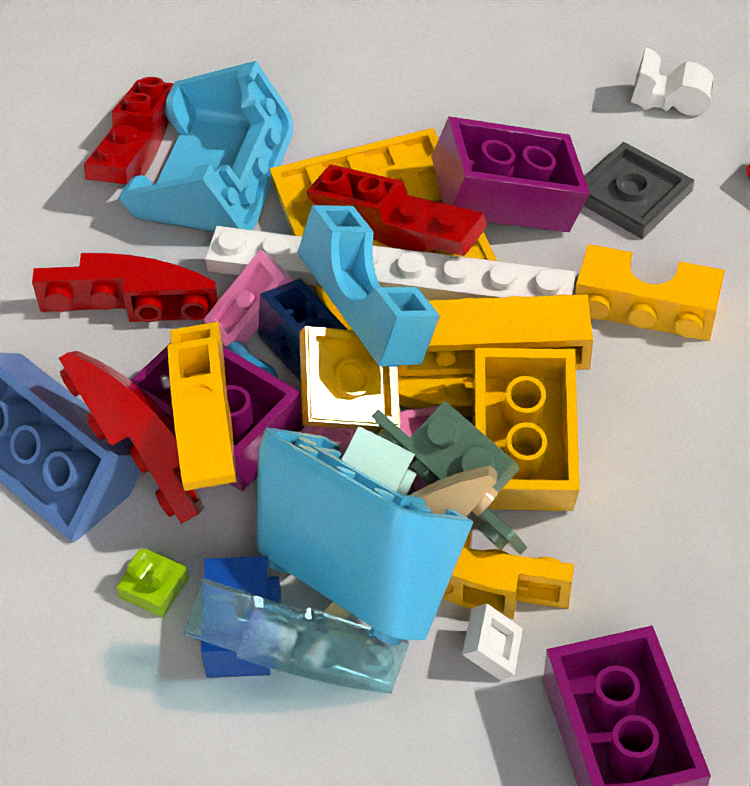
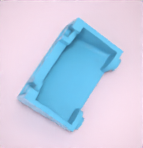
(221, 163)
(353, 535)

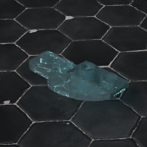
(294, 639)

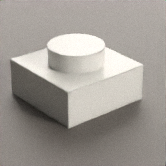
(492, 641)

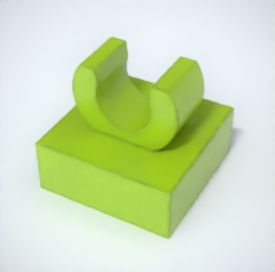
(152, 582)

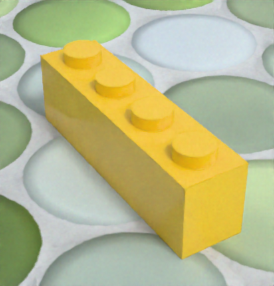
(504, 323)

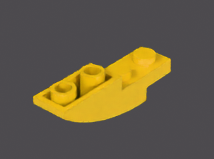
(201, 406)
(504, 579)

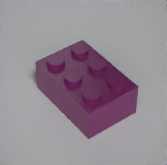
(510, 174)
(254, 400)
(622, 713)

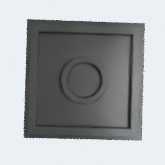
(635, 189)

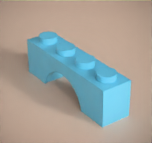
(388, 320)

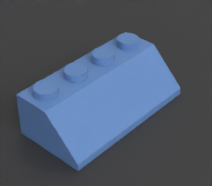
(54, 455)

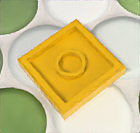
(343, 381)

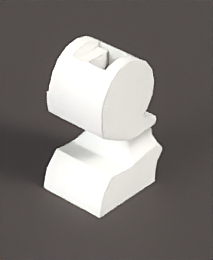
(685, 88)

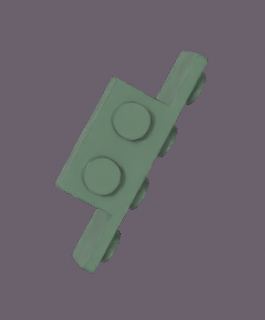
(454, 445)

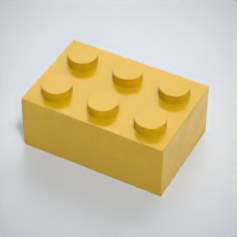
(530, 412)

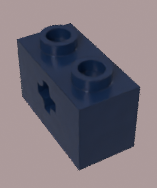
(287, 311)

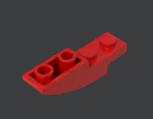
(135, 134)
(396, 217)
(142, 285)
(123, 411)

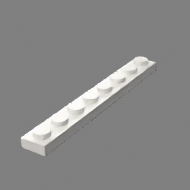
(434, 274)

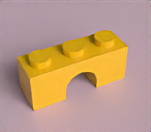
(678, 306)

